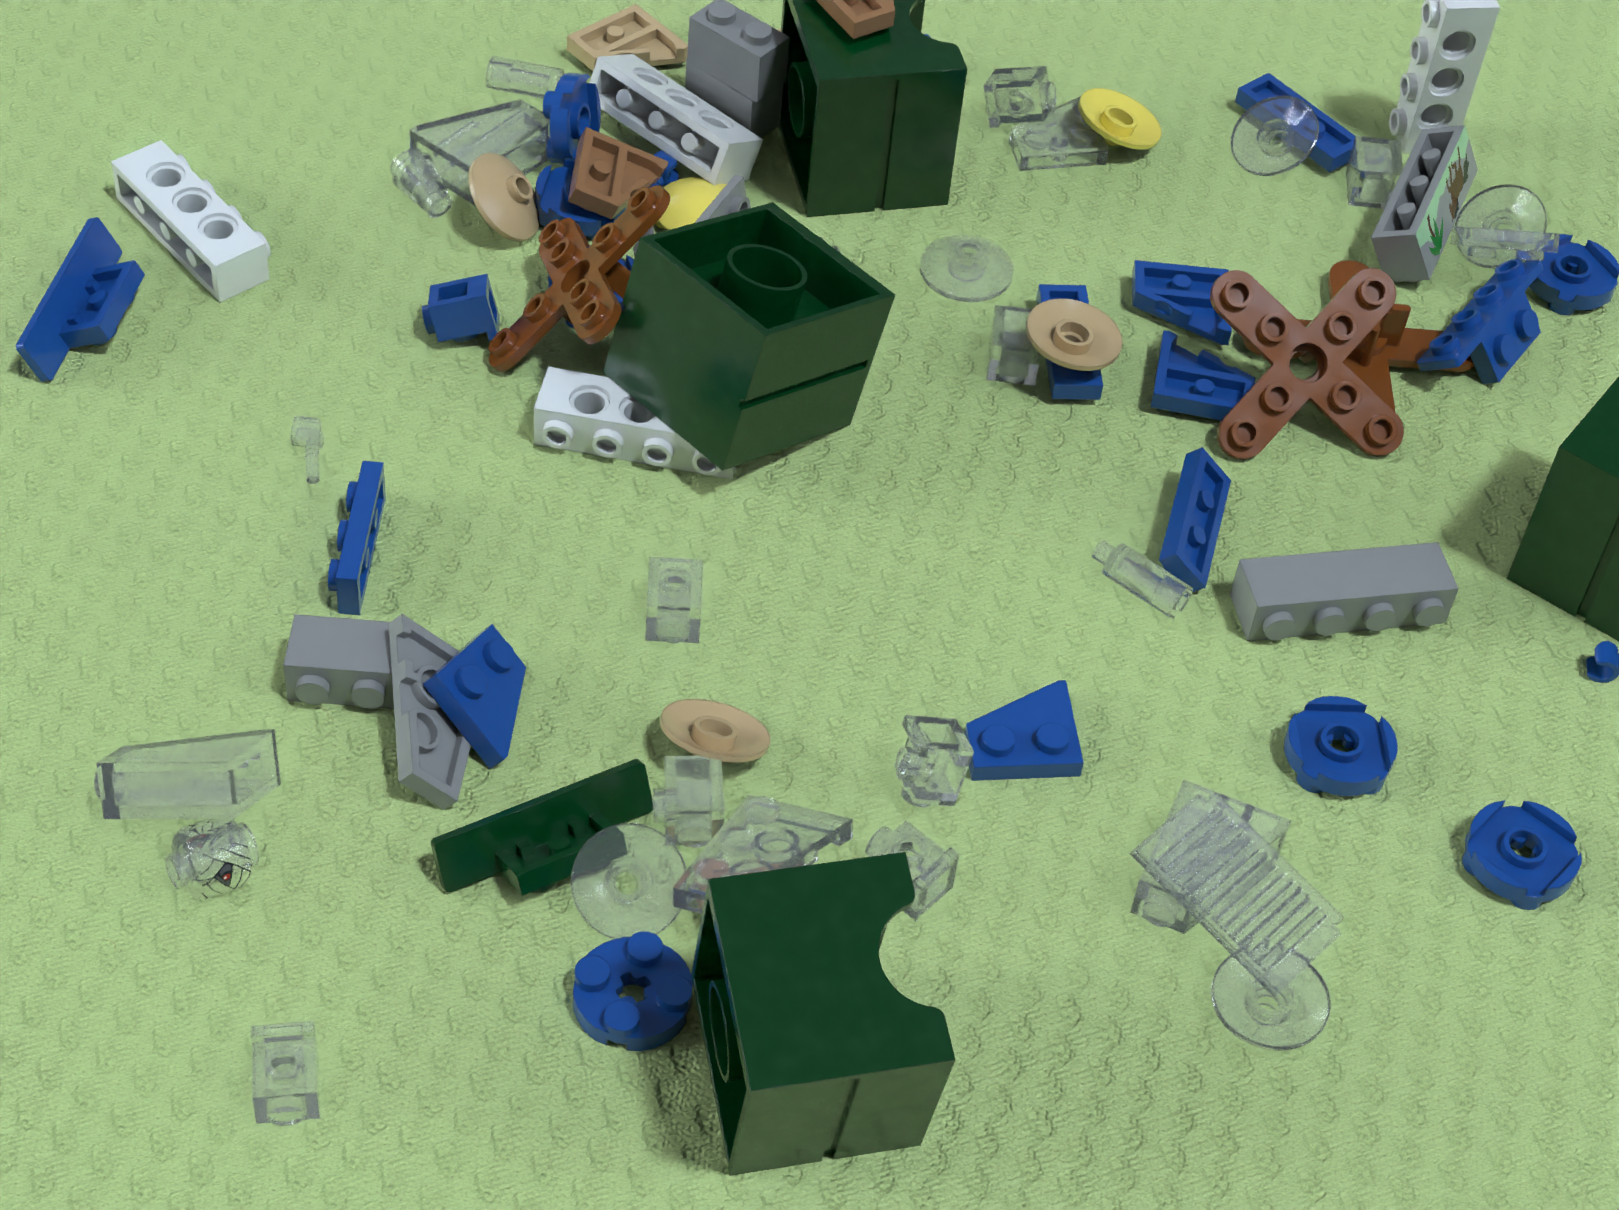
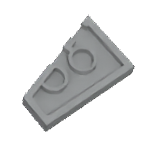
(428, 744)

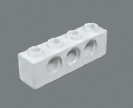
(1442, 67)
(674, 119)
(191, 220)
(604, 420)

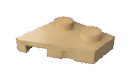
(628, 33)

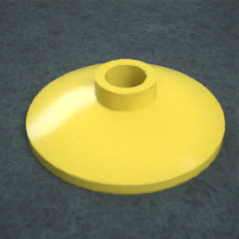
(1119, 119)

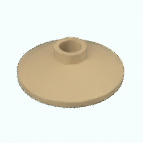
(503, 197)
(1074, 334)
(715, 730)

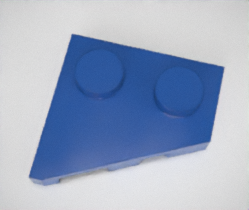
(1180, 297)
(1196, 383)
(481, 693)
(1027, 738)

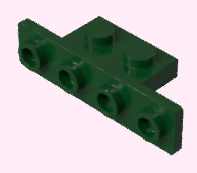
(540, 838)

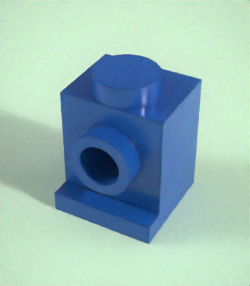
(461, 309)

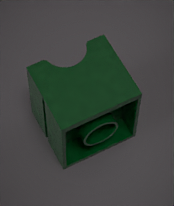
(871, 113)
(746, 333)
(1574, 530)
(802, 1022)

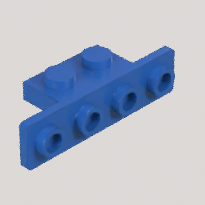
(81, 301)
(1492, 326)

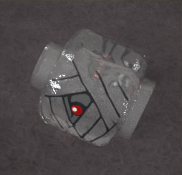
(212, 857)

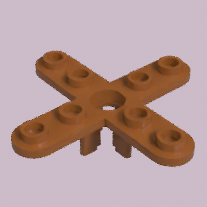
(581, 278)
(1327, 340)
(1385, 344)

